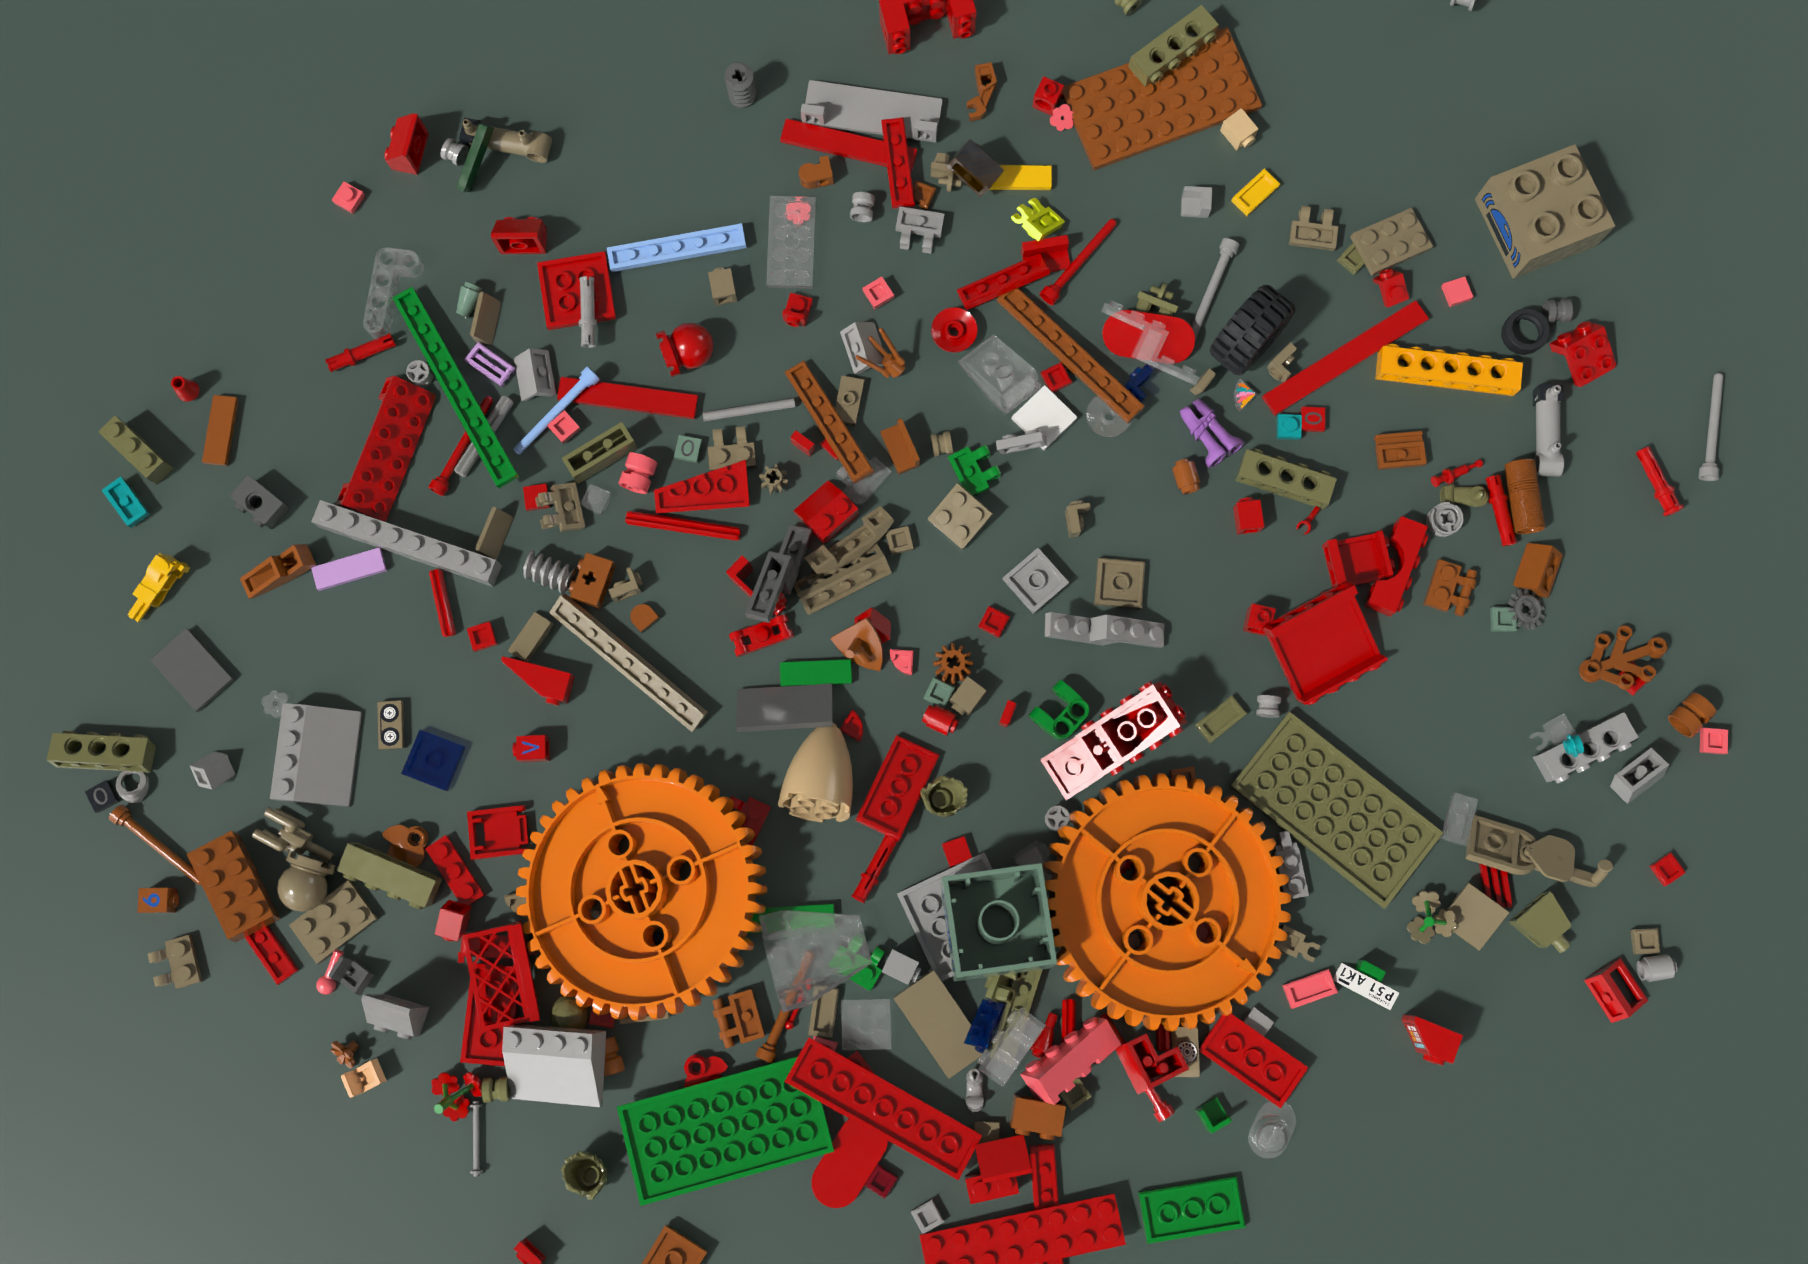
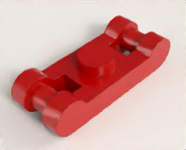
(761, 635)

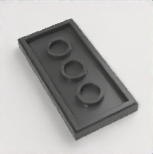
(784, 707)

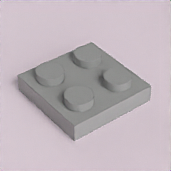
(1035, 580)

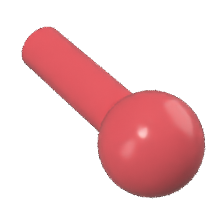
(325, 984)

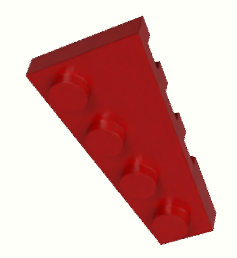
(712, 490)

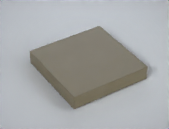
(1119, 583)
(1476, 915)

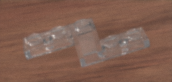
(1150, 342)

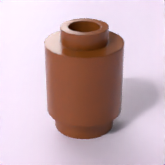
(1186, 476)

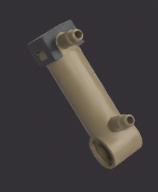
(533, 145)

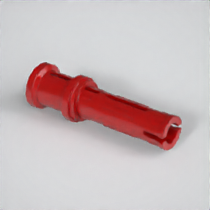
(1663, 491)

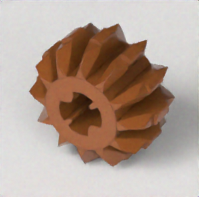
(951, 655)

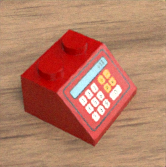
(1432, 1040)

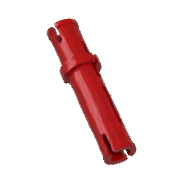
(351, 356)
(1499, 503)
(874, 869)

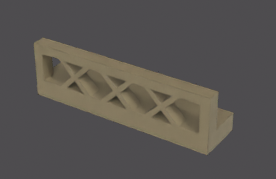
(843, 581)

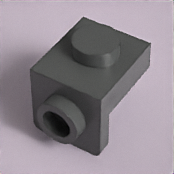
(351, 974)

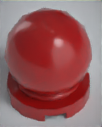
(687, 346)

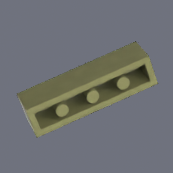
(389, 874)

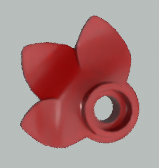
(710, 1069)

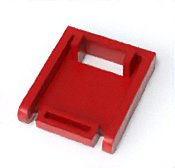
(502, 829)

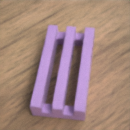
(504, 375)

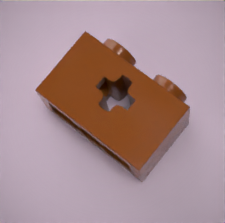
(595, 592)

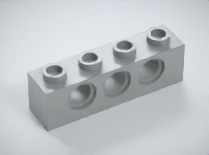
(1621, 735)

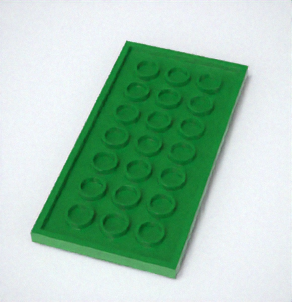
(721, 1131)

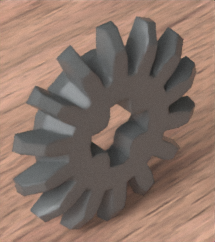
(1532, 603)

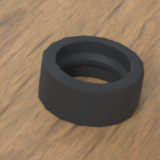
(1537, 319)

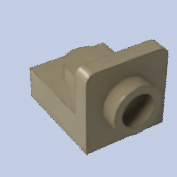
(1278, 365)
(1075, 522)
(624, 589)

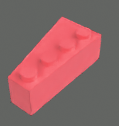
(1070, 1060)

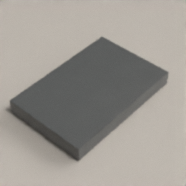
(192, 670)

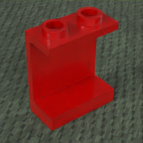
(738, 573)

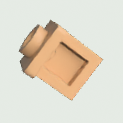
(363, 1078)

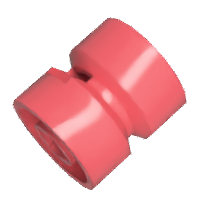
(638, 472)

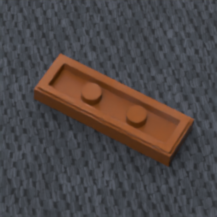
(220, 430)

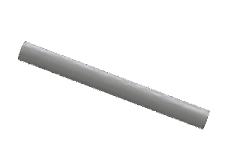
(748, 409)

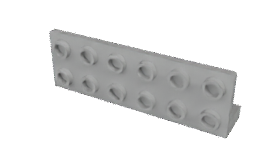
(864, 108)

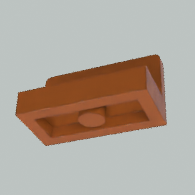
(900, 447)
(1538, 569)

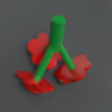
(455, 1105)

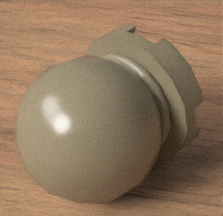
(304, 883)

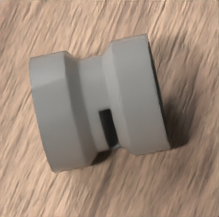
(862, 207)

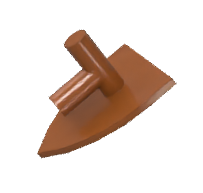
(861, 645)

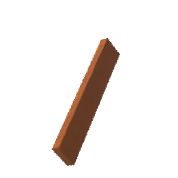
(829, 422)

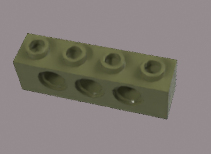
(1196, 22)
(1250, 475)
(138, 759)

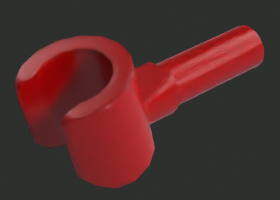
(1308, 520)

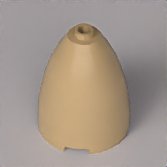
(819, 778)

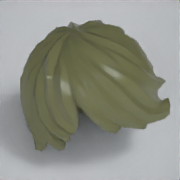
(944, 796)
(584, 1174)

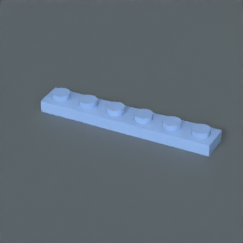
(676, 247)

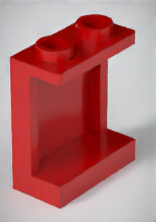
(1359, 559)

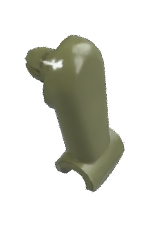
(1469, 496)

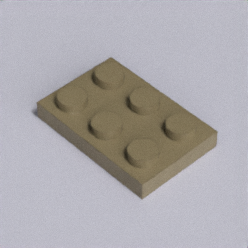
(1391, 241)
(333, 922)

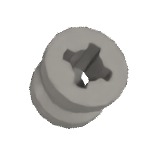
(453, 151)
(415, 370)
(1268, 706)
(1062, 814)

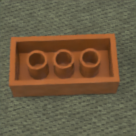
(233, 886)

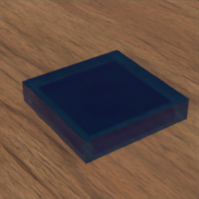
(433, 760)

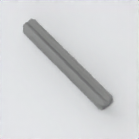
(495, 419)

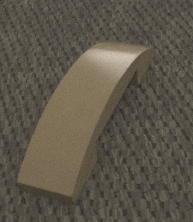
(852, 546)

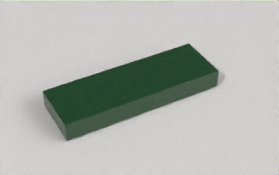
(474, 158)

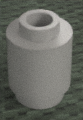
(1656, 968)

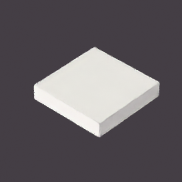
(1045, 414)

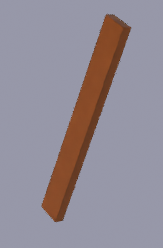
(1071, 354)

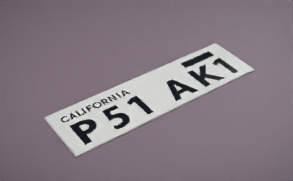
(1366, 986)

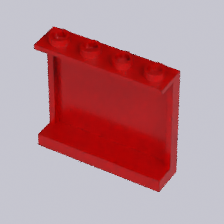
(1324, 644)

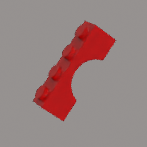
(1406, 540)

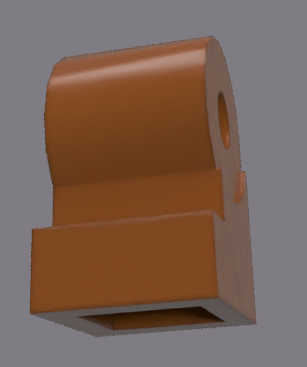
(816, 175)

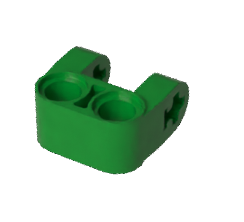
(1072, 699)

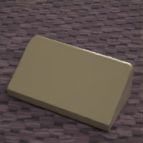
(485, 319)
(494, 533)
(531, 637)

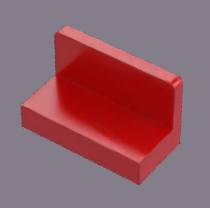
(1052, 249)

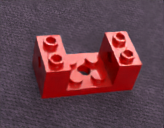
(898, 14)

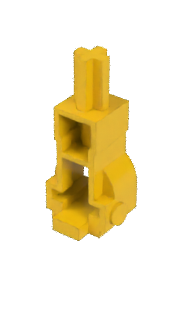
(156, 584)

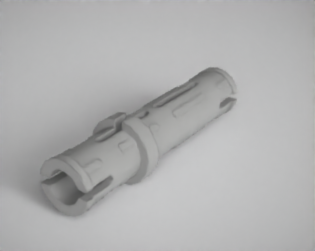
(587, 320)

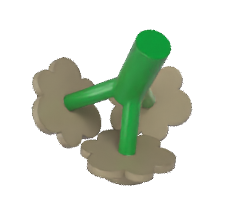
(1422, 929)

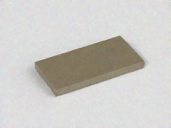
(938, 1022)

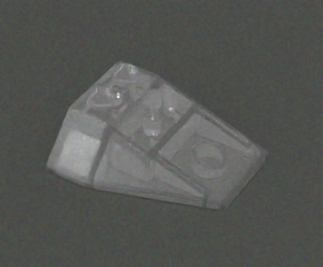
(811, 953)

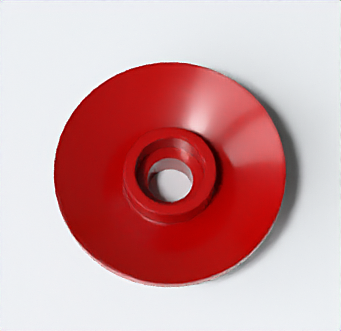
(958, 320)

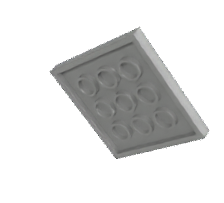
(926, 914)

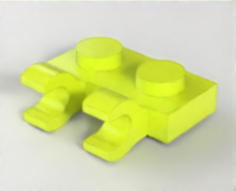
(1039, 221)

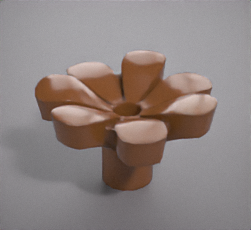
(345, 1053)

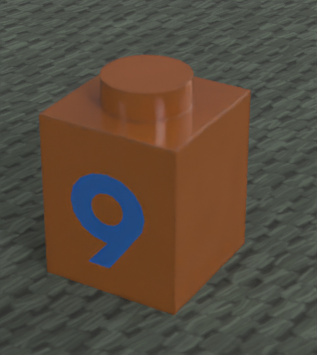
(157, 900)

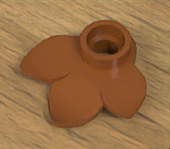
(403, 845)

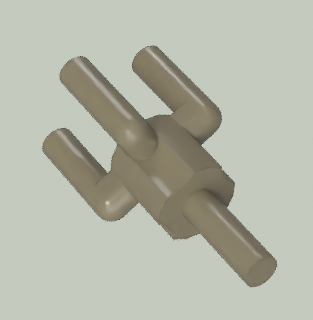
(291, 836)

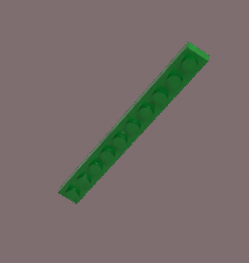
(455, 387)

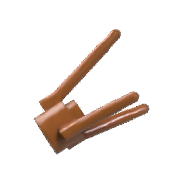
(892, 364)

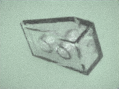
(1001, 374)

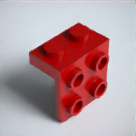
(1586, 352)

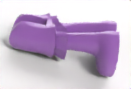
(1199, 429)

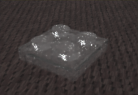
(866, 1024)

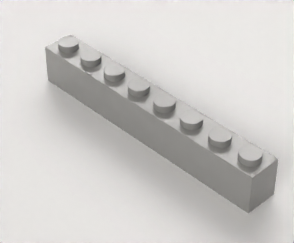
(406, 543)

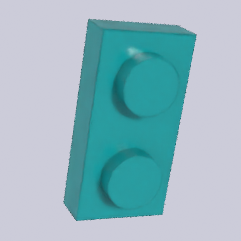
(125, 502)

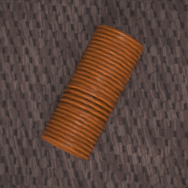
(1524, 500)

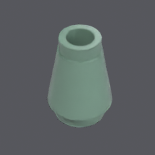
(467, 299)

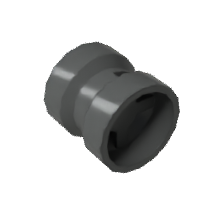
(1558, 310)

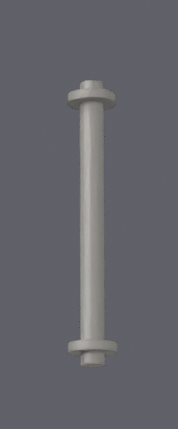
(476, 1148)

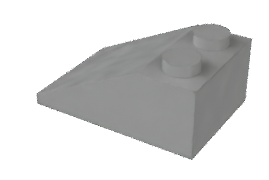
(394, 1014)

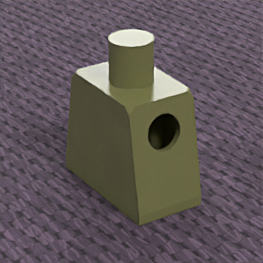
(1543, 922)

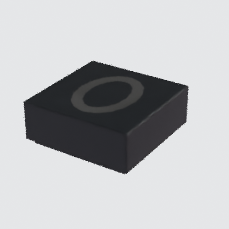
(102, 796)

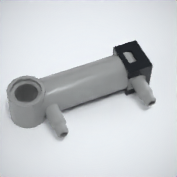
(1548, 441)

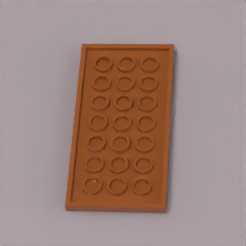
(1125, 118)

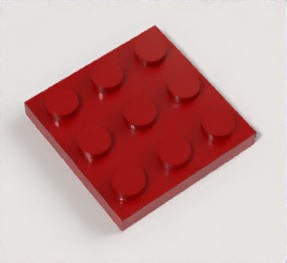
(562, 289)

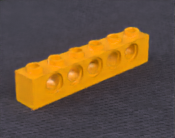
(1389, 370)

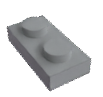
(1031, 440)

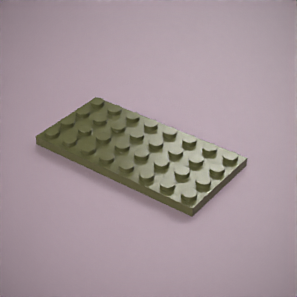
(1336, 810)

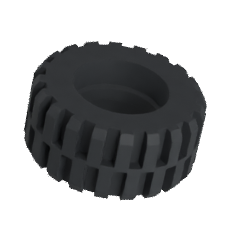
(1252, 329)

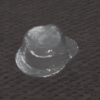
(1272, 1130)

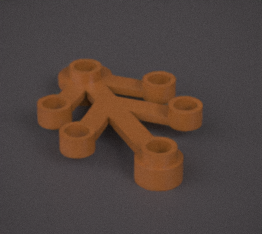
(1621, 661)

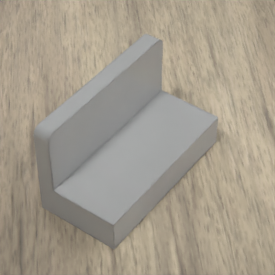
(857, 343)
(534, 374)

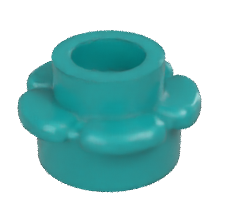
(1573, 745)

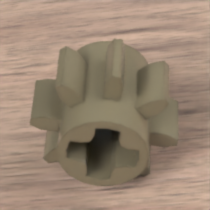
(769, 474)

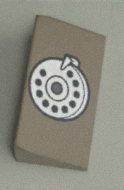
(1188, 1045)

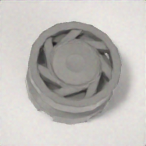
(1444, 519)

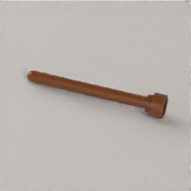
(122, 816)
(768, 1050)

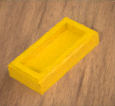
(1255, 192)

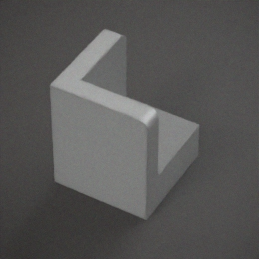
(1196, 201)
(212, 770)

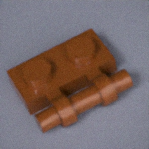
(1443, 584)
(745, 1015)

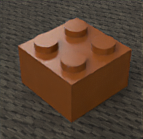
(1037, 1116)

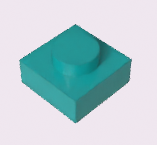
(1289, 426)

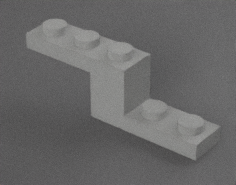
(1104, 630)

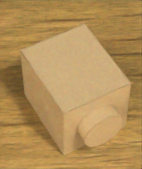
(1239, 130)

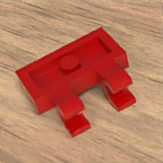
(755, 814)

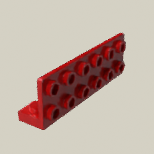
(387, 449)

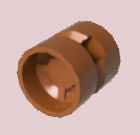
(1692, 715)
(613, 1062)

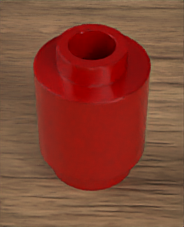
(940, 719)

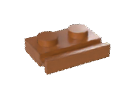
(1400, 450)

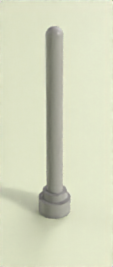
(1227, 249)
(1709, 469)

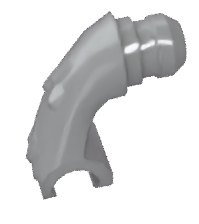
(974, 1090)

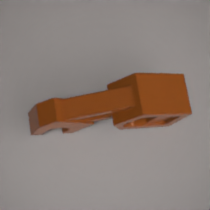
(982, 73)

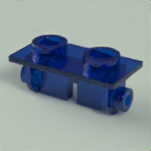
(983, 1025)

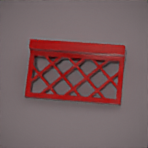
(523, 973)

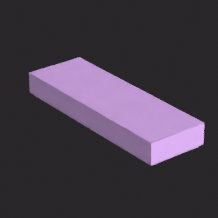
(349, 569)

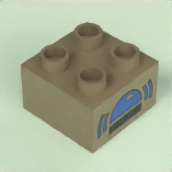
(1544, 211)

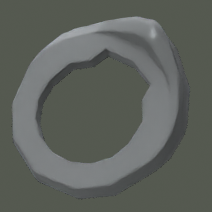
(138, 794)

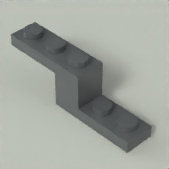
(779, 573)

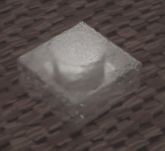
(596, 499)

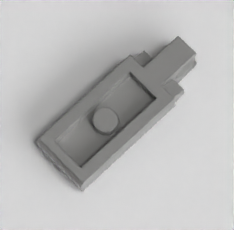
(1292, 866)

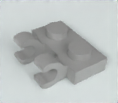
(921, 223)

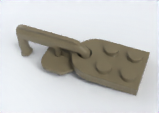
(1520, 853)

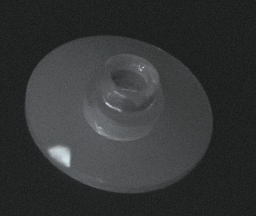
(1095, 417)

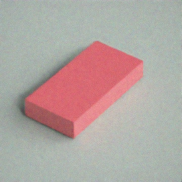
(1310, 988)

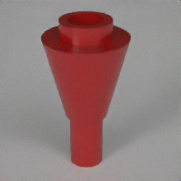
(1045, 1039)

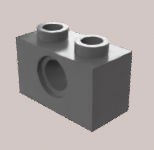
(251, 491)

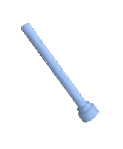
(586, 379)

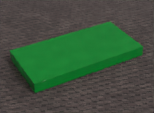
(1191, 1209)

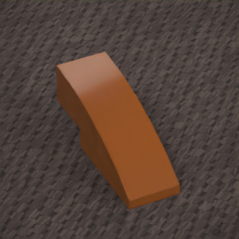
(278, 570)

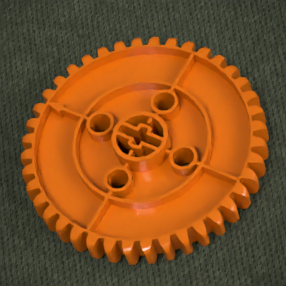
(1233, 893)
(702, 918)

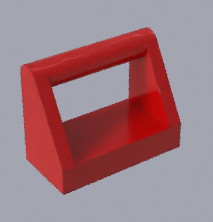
(1610, 996)

